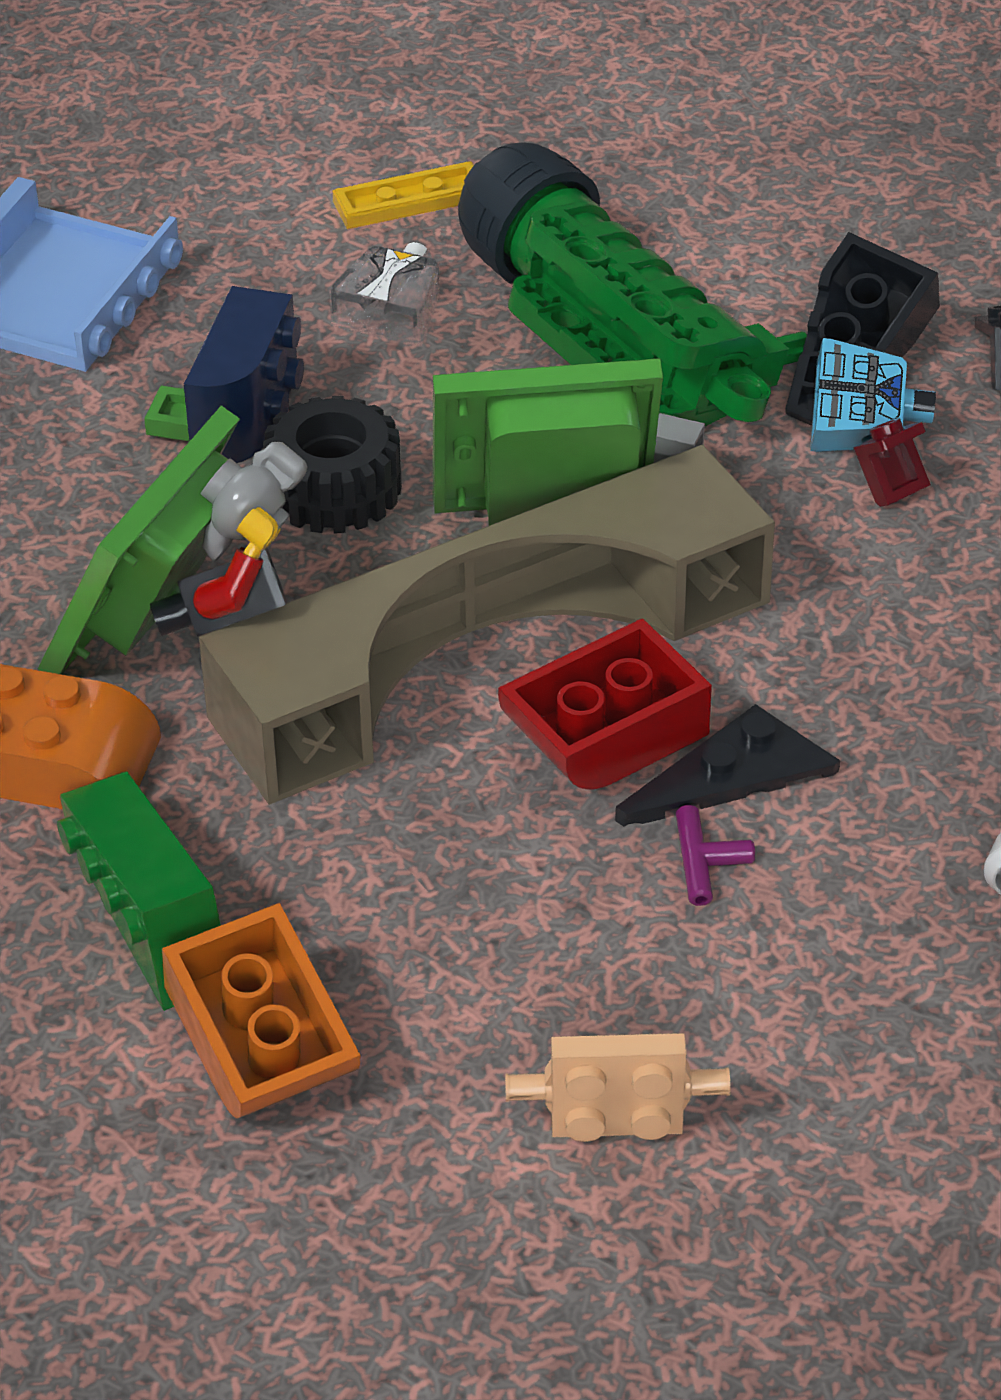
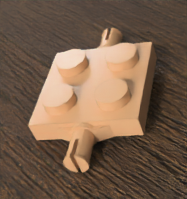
(617, 1085)

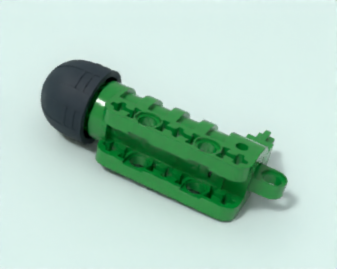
(577, 269)

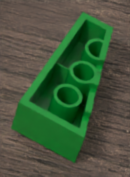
(138, 871)

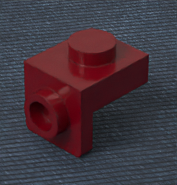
(892, 461)

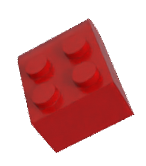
(611, 706)

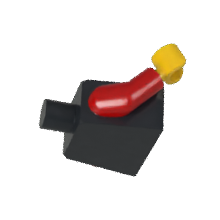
(229, 590)

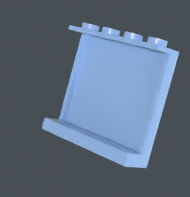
(72, 278)

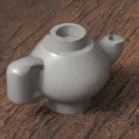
(239, 490)

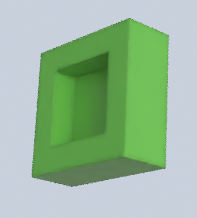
(168, 415)

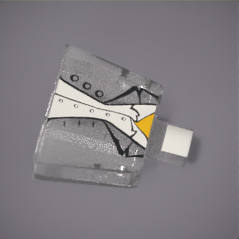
(388, 294)

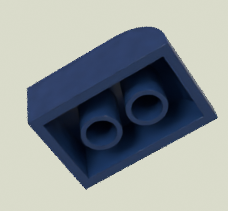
(246, 367)

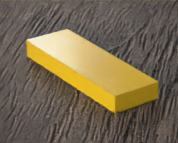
(401, 195)

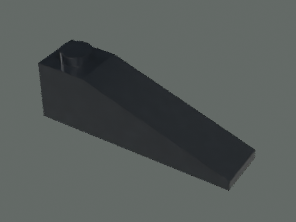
(866, 301)

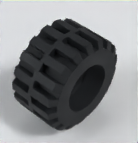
(349, 462)

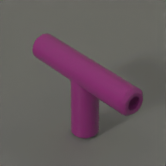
(699, 854)

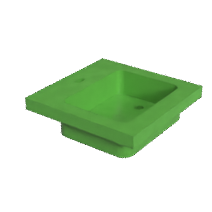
(540, 433)
(144, 553)

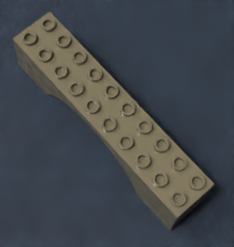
(308, 679)

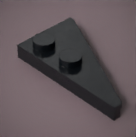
(742, 758)

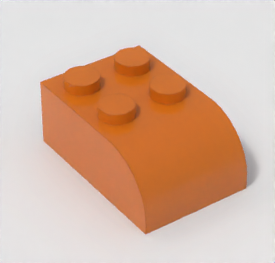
(68, 734)
(257, 1011)

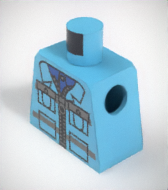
(859, 391)

